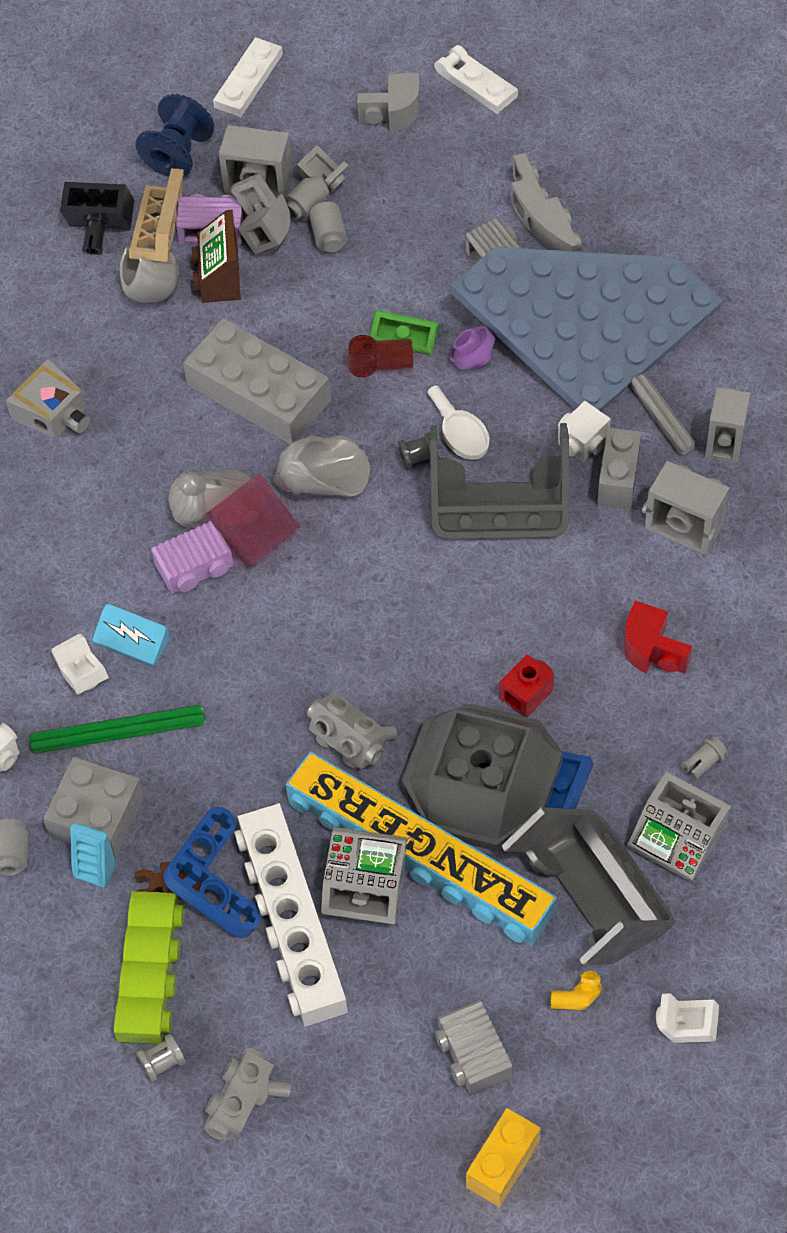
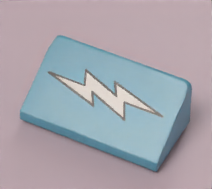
(131, 635)

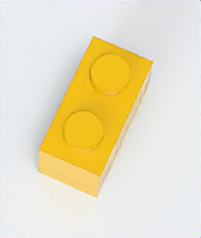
(503, 1157)

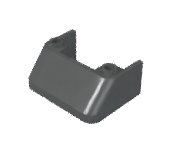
(500, 508)
(598, 877)

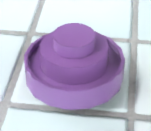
(472, 348)

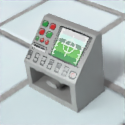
(679, 826)
(364, 875)

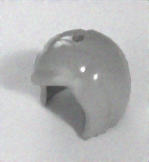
(148, 280)

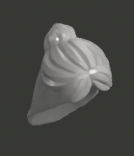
(323, 467)
(199, 492)

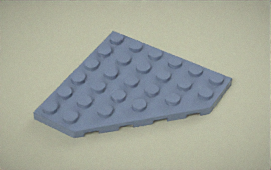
(585, 316)

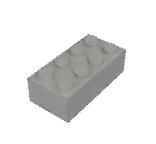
(257, 381)

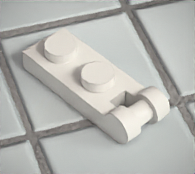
(476, 79)

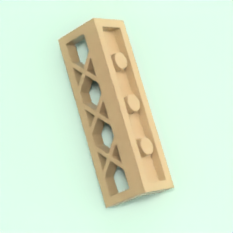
(163, 224)

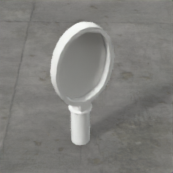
(460, 429)

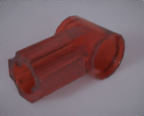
(369, 355)

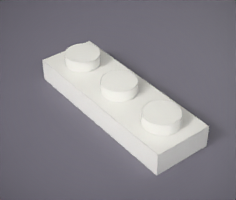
(247, 77)

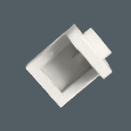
(79, 664)
(687, 1019)

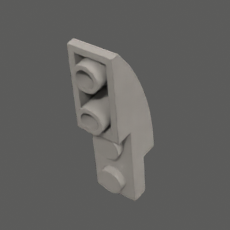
(540, 215)

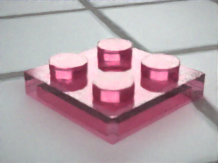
(253, 520)

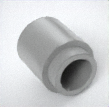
(305, 196)
(13, 847)

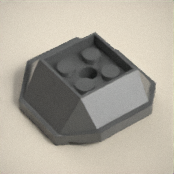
(485, 803)

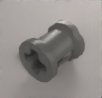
(415, 451)

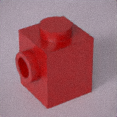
(526, 685)

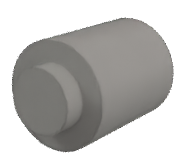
(328, 226)

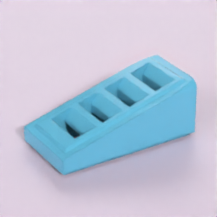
(91, 855)

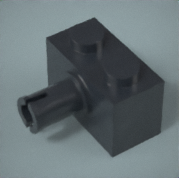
(96, 208)

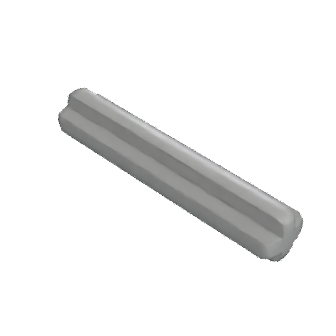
(662, 414)

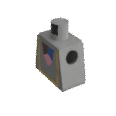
(49, 402)

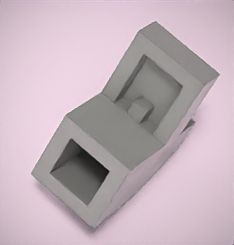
(397, 107)
(267, 214)

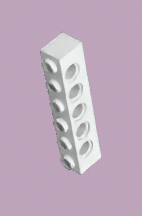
(326, 997)

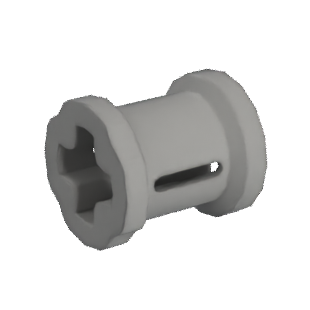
(161, 1058)

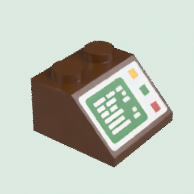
(217, 260)

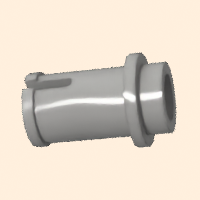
(705, 757)

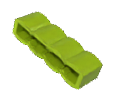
(147, 968)

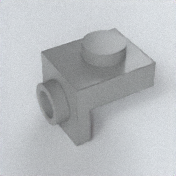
(322, 166)

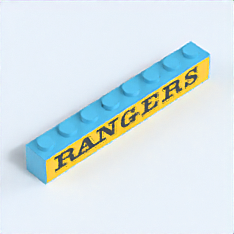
(431, 853)

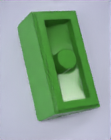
(398, 327)

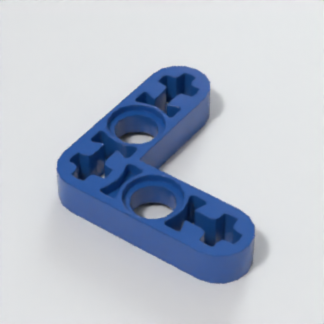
(197, 870)

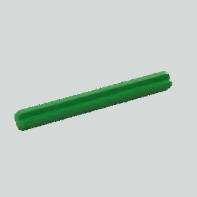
(117, 728)

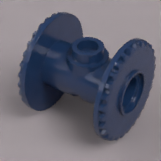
(171, 147)

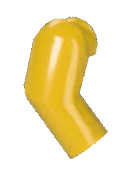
(581, 996)

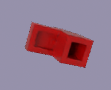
(646, 643)

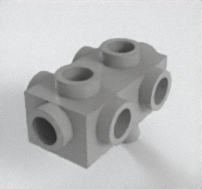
(348, 731)
(245, 1086)

